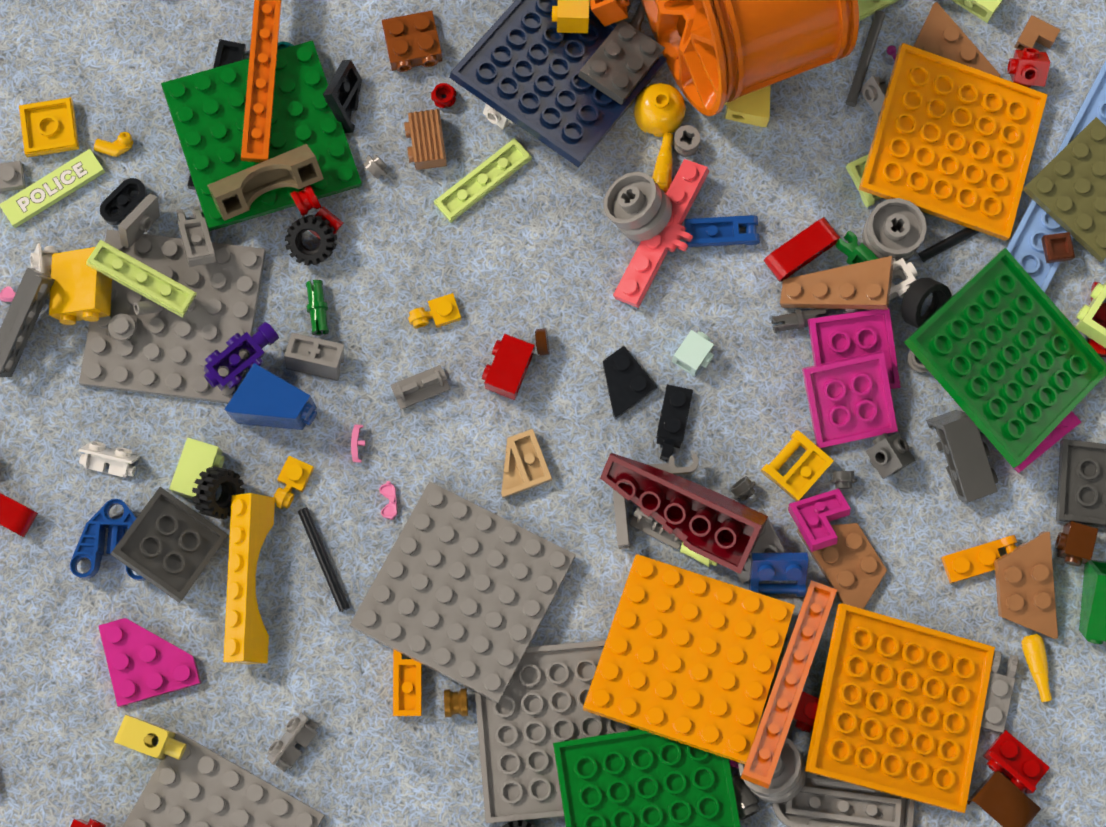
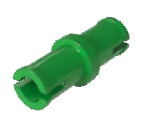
(317, 307)

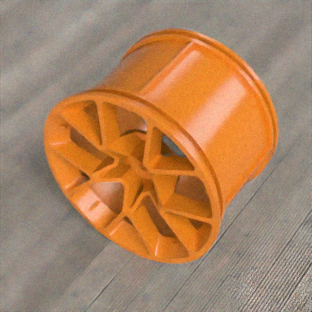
(744, 45)

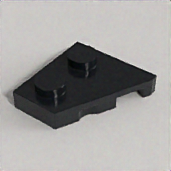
(343, 94)
(625, 381)

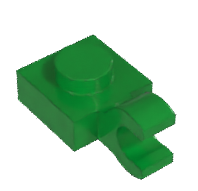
(853, 251)

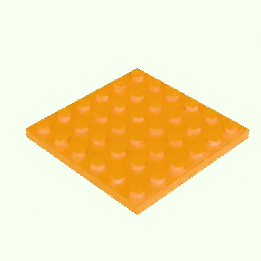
(954, 141)
(689, 658)
(900, 708)

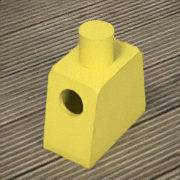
(750, 108)
(140, 734)

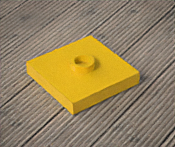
(49, 127)

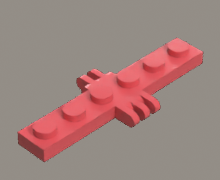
(652, 252)

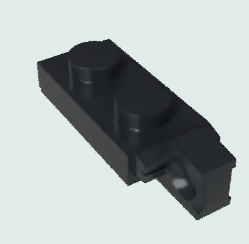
(673, 419)

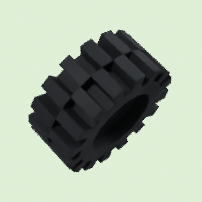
(300, 251)
(207, 489)

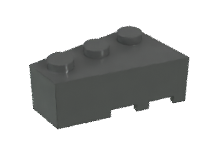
(965, 455)

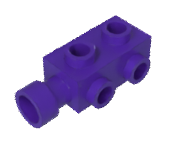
(231, 360)

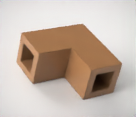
(1037, 31)

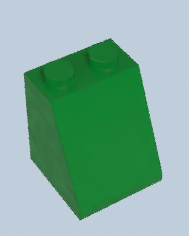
(1094, 602)

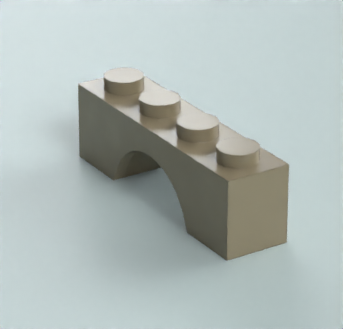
(238, 191)

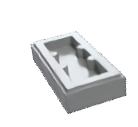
(139, 220)

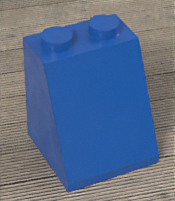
(270, 402)

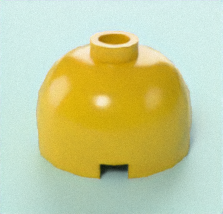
(659, 109)

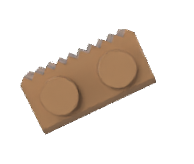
(427, 139)

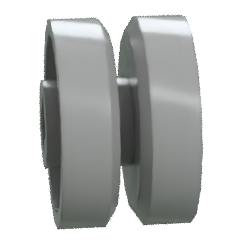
(637, 206)
(894, 229)
(787, 779)

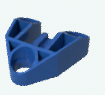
(93, 538)

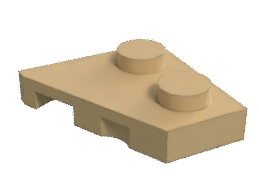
(523, 464)

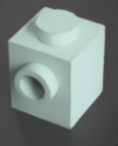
(694, 352)

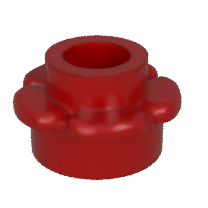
(439, 90)

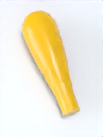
(663, 167)
(1036, 659)

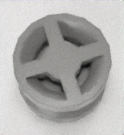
(684, 146)

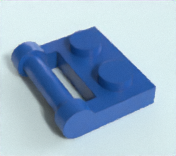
(779, 568)

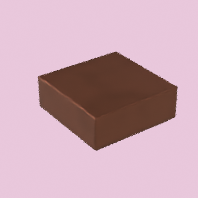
(1058, 247)

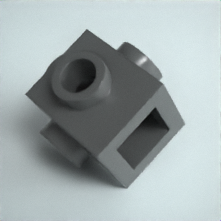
(890, 454)

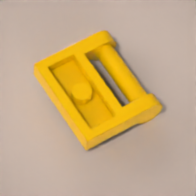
(803, 472)

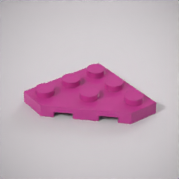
(144, 663)

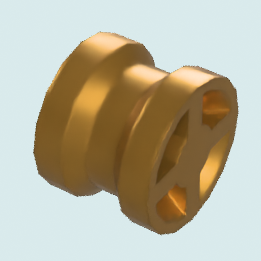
(455, 702)

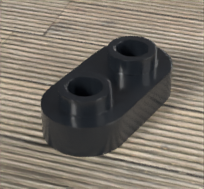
(121, 200)

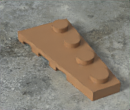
(845, 287)

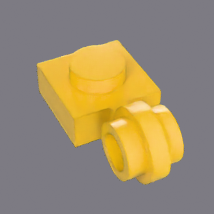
(442, 310)
(294, 475)

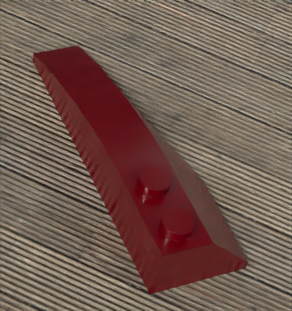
(694, 514)

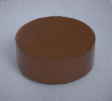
(542, 341)

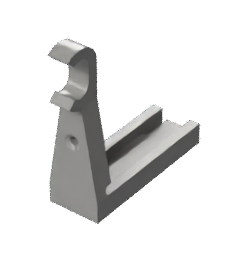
(620, 502)

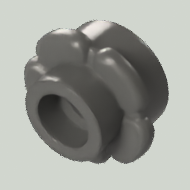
(843, 479)
(743, 489)

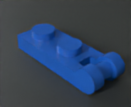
(722, 231)

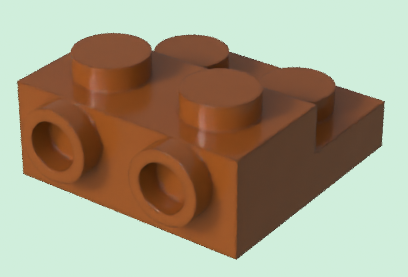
(412, 41)

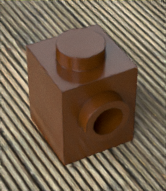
(1076, 543)

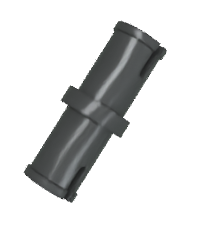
(795, 320)

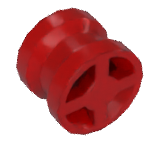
(305, 200)

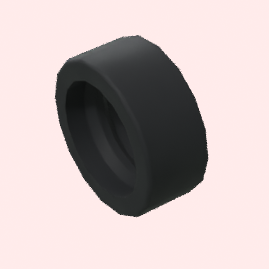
(915, 297)

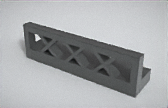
(22, 318)

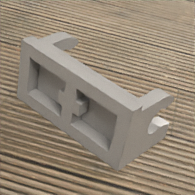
(314, 356)

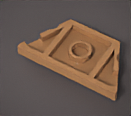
(944, 38)
(850, 565)
(1027, 586)

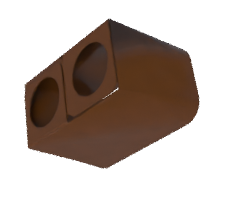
(1004, 801)

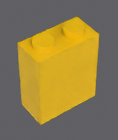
(78, 289)

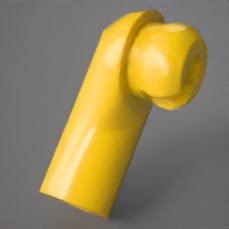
(116, 148)

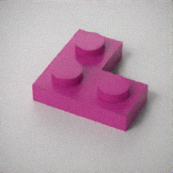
(815, 513)

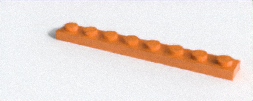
(261, 81)
(788, 685)

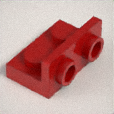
(1015, 762)

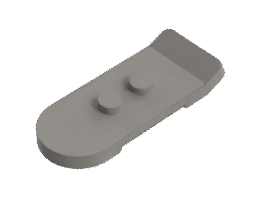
(842, 804)

